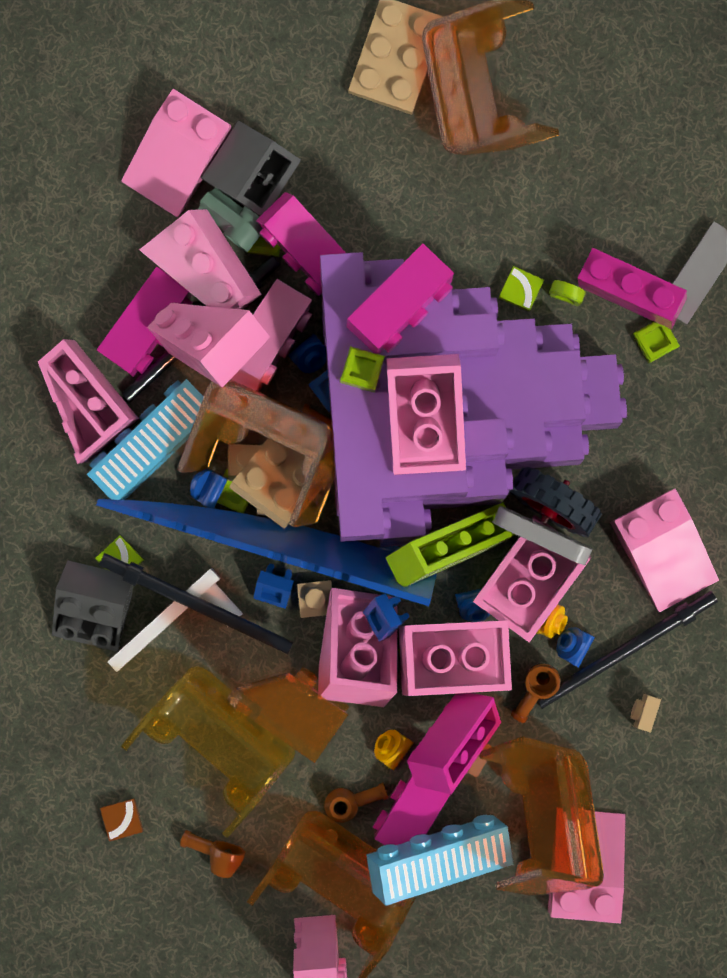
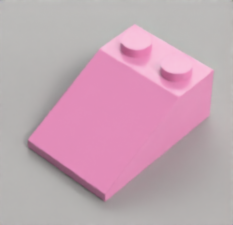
(175, 153)
(426, 414)
(665, 550)
(527, 586)
(455, 658)
(352, 660)
(604, 901)

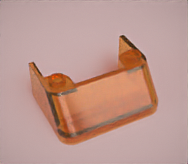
(462, 83)
(234, 409)
(291, 709)
(557, 817)
(337, 868)

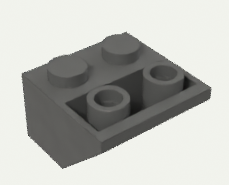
(250, 168)
(91, 606)

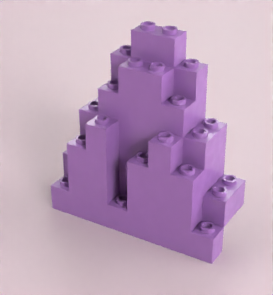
(521, 403)

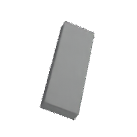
(702, 270)

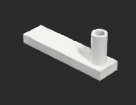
(204, 588)

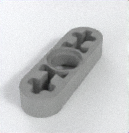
(542, 535)

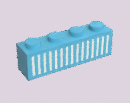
(148, 445)
(439, 859)

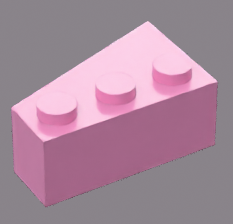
(202, 261)
(280, 315)
(209, 338)
(85, 399)
(317, 948)

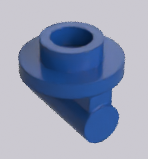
(309, 355)
(207, 487)
(468, 609)
(573, 645)

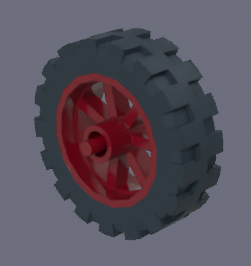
(555, 501)

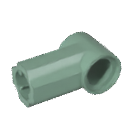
(236, 222)

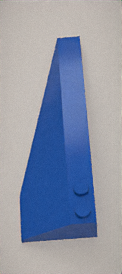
(297, 545)

